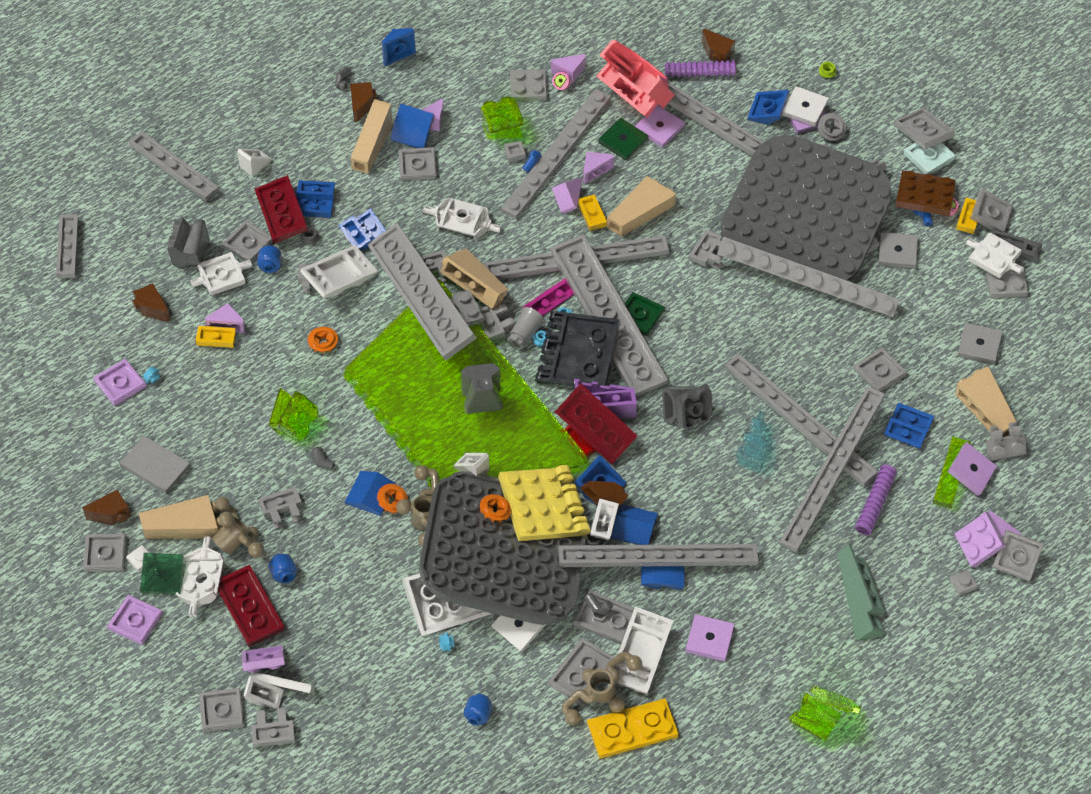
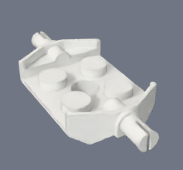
(474, 224)
(200, 564)

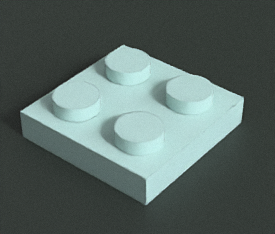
(930, 159)

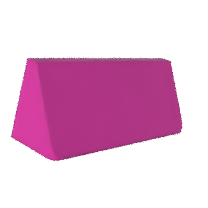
(551, 298)

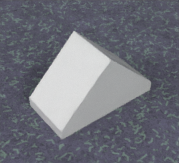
(252, 160)
(473, 462)
(604, 519)
(262, 693)

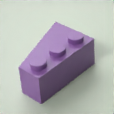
(616, 398)

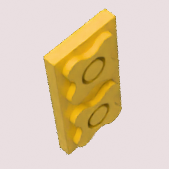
(632, 728)

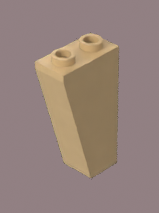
(372, 137)
(640, 206)
(472, 275)
(985, 400)
(181, 520)

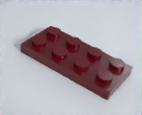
(281, 209)
(595, 423)
(249, 606)

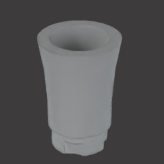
(525, 328)

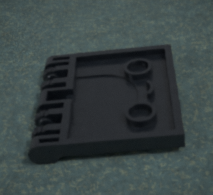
(579, 350)

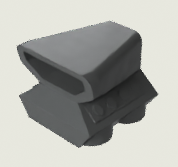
(188, 242)
(481, 388)
(687, 405)

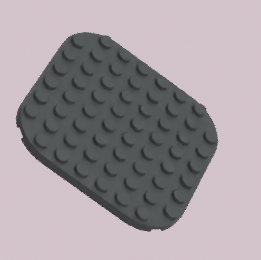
(809, 205)
(484, 563)

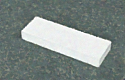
(285, 682)

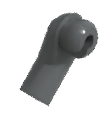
(340, 76)
(319, 459)
(598, 607)

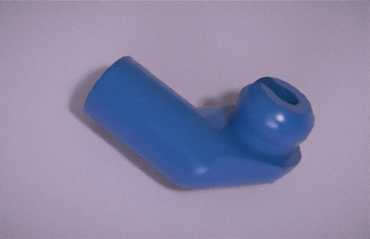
(534, 157)
(927, 217)

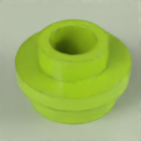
(827, 70)

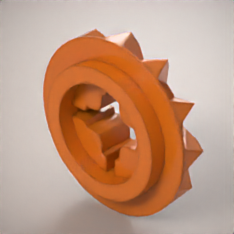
(321, 333)
(386, 492)
(503, 507)

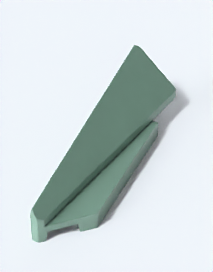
(861, 595)

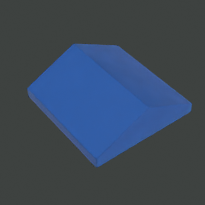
(398, 45)
(768, 106)
(599, 471)
(365, 491)
(633, 525)

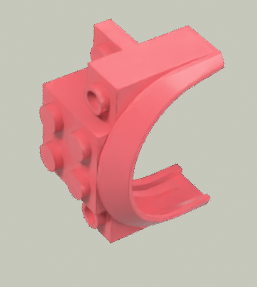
(634, 78)

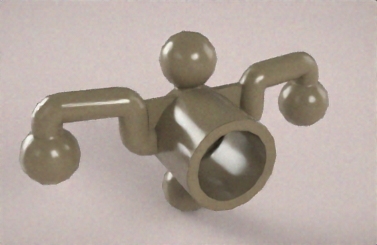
(420, 503)
(235, 532)
(595, 677)

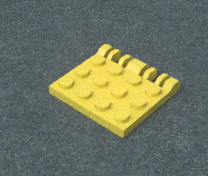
(542, 506)

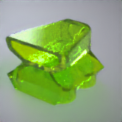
(502, 119)
(293, 415)
(815, 717)

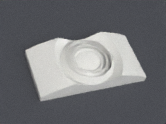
(339, 272)
(646, 639)

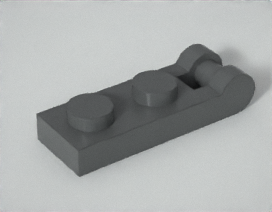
(1022, 243)

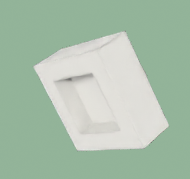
(136, 558)

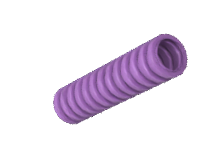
(718, 68)
(876, 499)

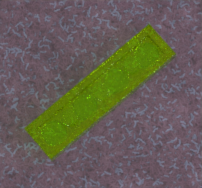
(947, 483)
(834, 699)

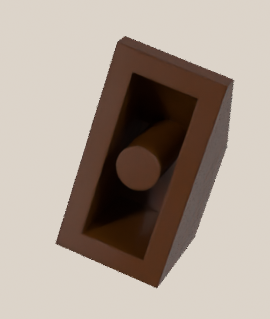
(717, 46)
(362, 99)
(150, 303)
(604, 490)
(107, 509)

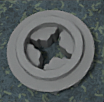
(838, 123)

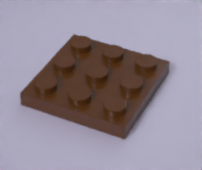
(925, 193)

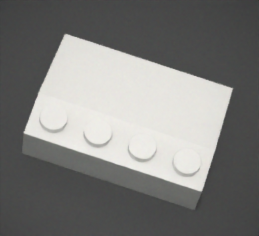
(432, 612)

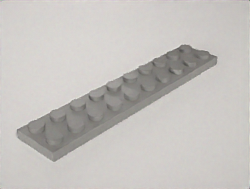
(421, 291)
(600, 299)

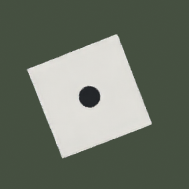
(805, 106)
(517, 631)

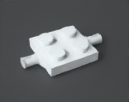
(995, 255)
(221, 273)

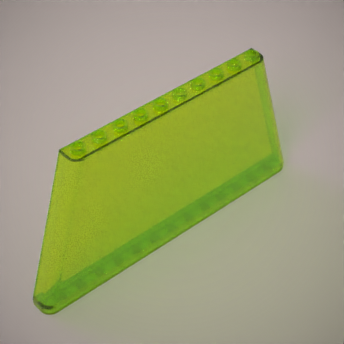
(424, 409)

